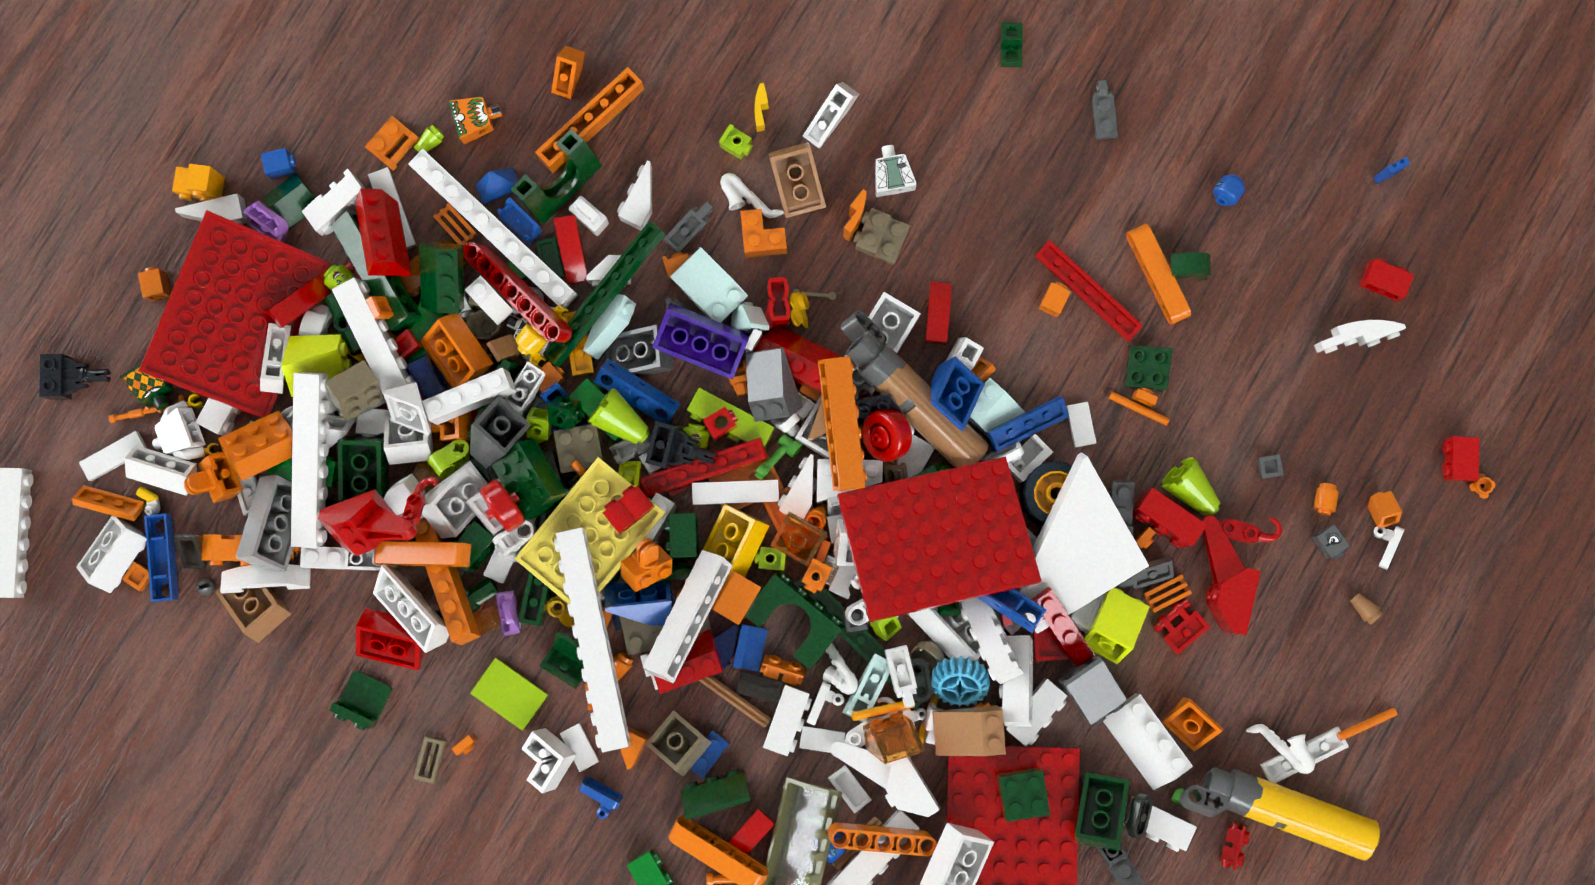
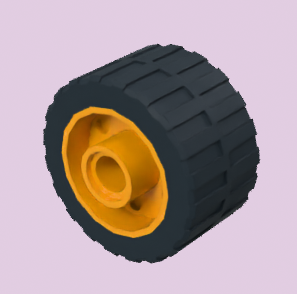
(1036, 489)

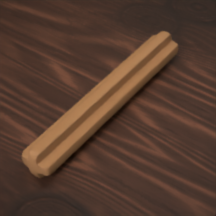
(736, 700)

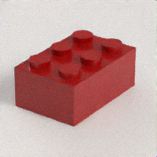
(1168, 519)

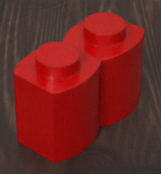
(779, 306)
(628, 509)

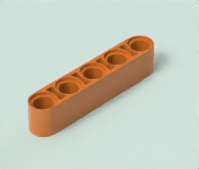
(1158, 274)
(423, 554)
(872, 834)
(717, 853)

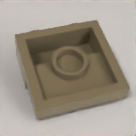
(881, 236)

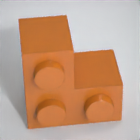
(760, 241)

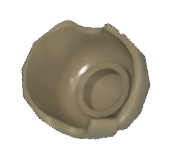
(482, 325)
(929, 652)

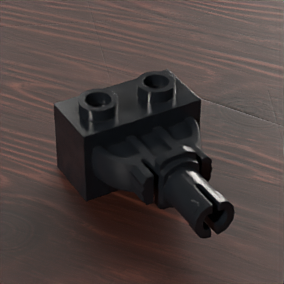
(62, 376)
(672, 447)

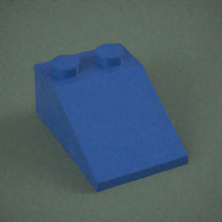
(955, 391)
(646, 606)

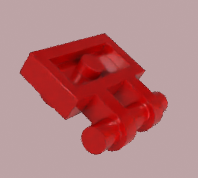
(1186, 631)

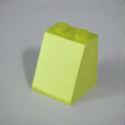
(314, 355)
(1116, 625)

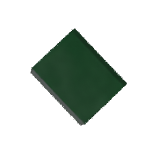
(290, 200)

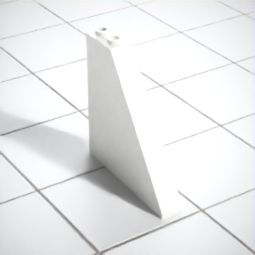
(1083, 543)

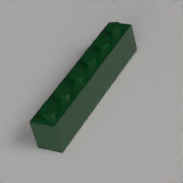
(402, 305)
(536, 592)

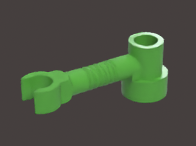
(787, 446)

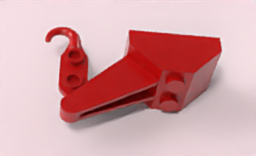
(368, 520)
(1234, 586)

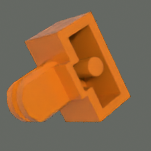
(453, 429)
(216, 477)
(646, 565)

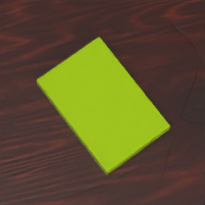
(509, 694)

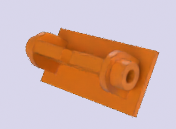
(792, 671)

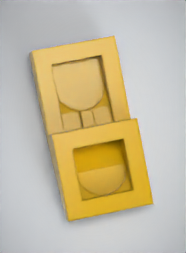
(761, 103)

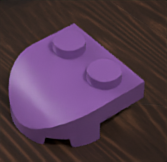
(266, 221)
(507, 612)

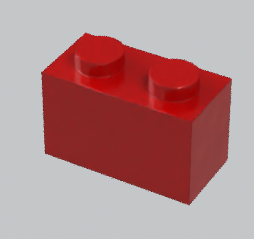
(1386, 279)
(1461, 459)

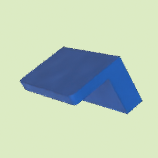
(750, 648)

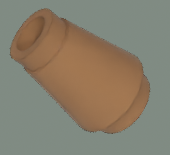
(1367, 609)

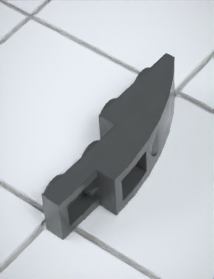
(1123, 496)
(1120, 866)

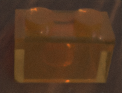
(798, 538)
(892, 738)

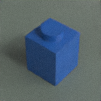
(278, 163)

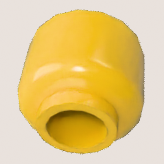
(530, 340)

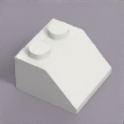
(405, 444)

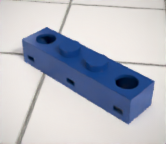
(643, 397)
(161, 557)
(1014, 606)

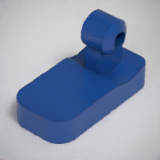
(606, 796)

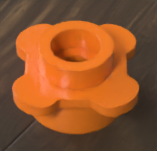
(1488, 484)

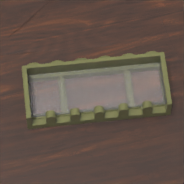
(800, 833)

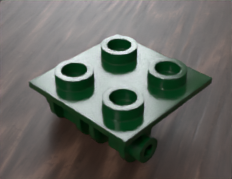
(1149, 367)

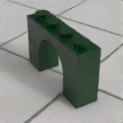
(579, 168)
(824, 626)

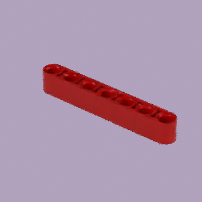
(507, 284)

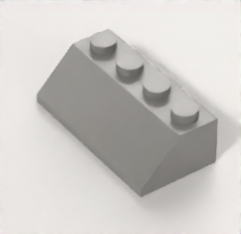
(268, 525)

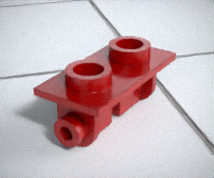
(1234, 854)

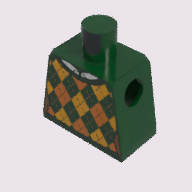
(147, 388)

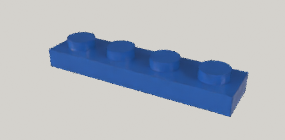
(1027, 424)

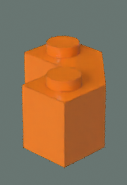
(221, 548)

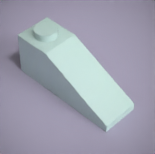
(609, 325)
(869, 686)

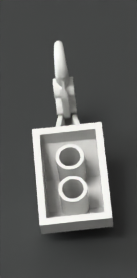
(900, 778)

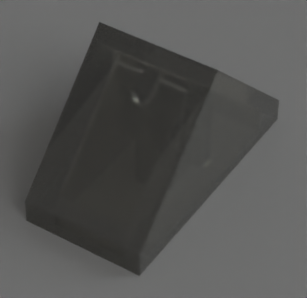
(190, 550)

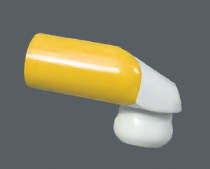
(152, 500)

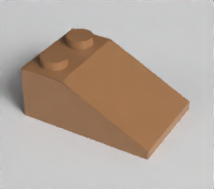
(797, 180)
(255, 610)
(969, 731)

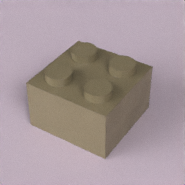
(354, 390)
(578, 443)
(678, 743)

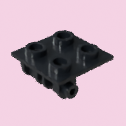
(869, 404)

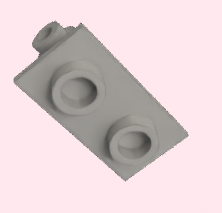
(626, 450)

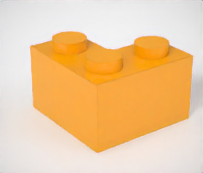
(198, 182)

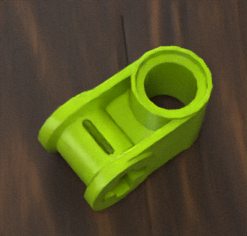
(449, 459)

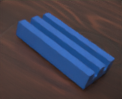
(1391, 170)

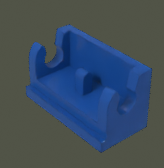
(519, 222)

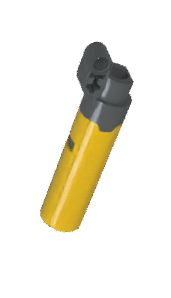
(1284, 810)

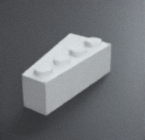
(992, 640)

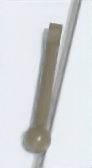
(831, 296)

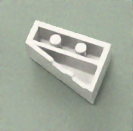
(328, 208)
(873, 470)

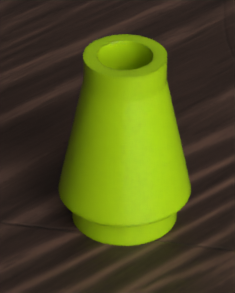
(430, 138)

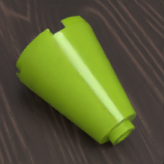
(619, 418)
(1192, 487)

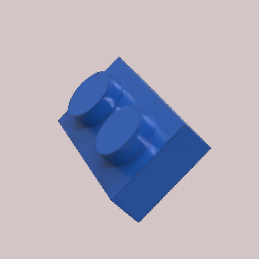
(710, 755)

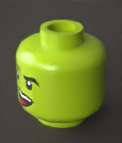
(337, 275)
(699, 433)

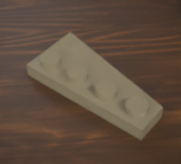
(642, 637)

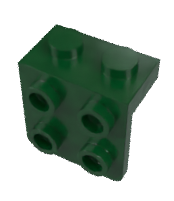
(563, 660)
(362, 701)

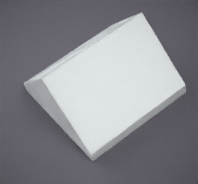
(407, 407)

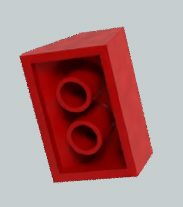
(385, 640)
(700, 663)

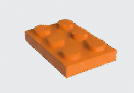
(746, 473)

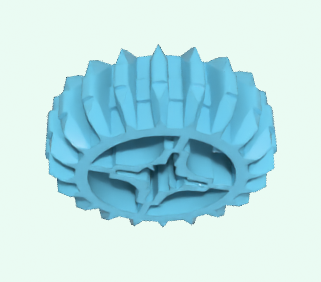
(947, 679)

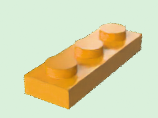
(580, 360)

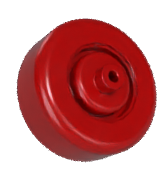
(887, 435)
(502, 505)

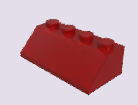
(382, 234)
(800, 354)

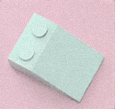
(708, 286)
(993, 408)

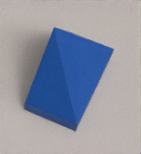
(496, 184)

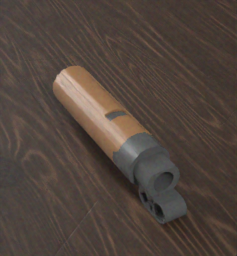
(892, 375)

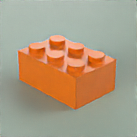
(258, 445)

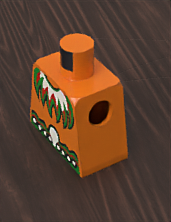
(473, 117)

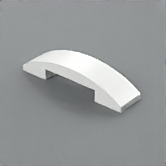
(253, 576)

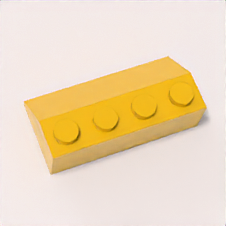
(736, 538)

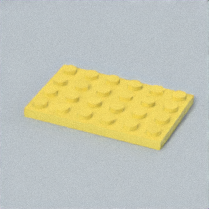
(585, 509)

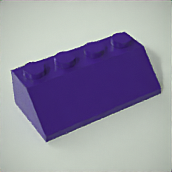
(701, 341)

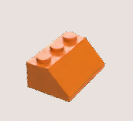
(456, 350)

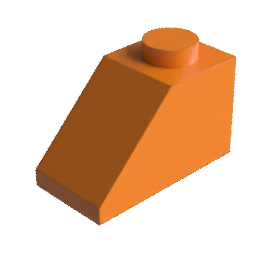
(567, 71)

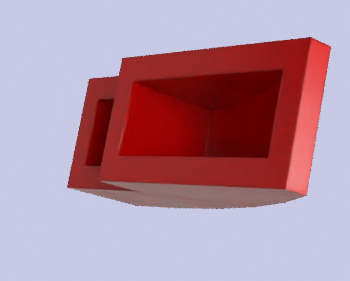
(571, 249)
(298, 302)
(938, 313)
(751, 831)

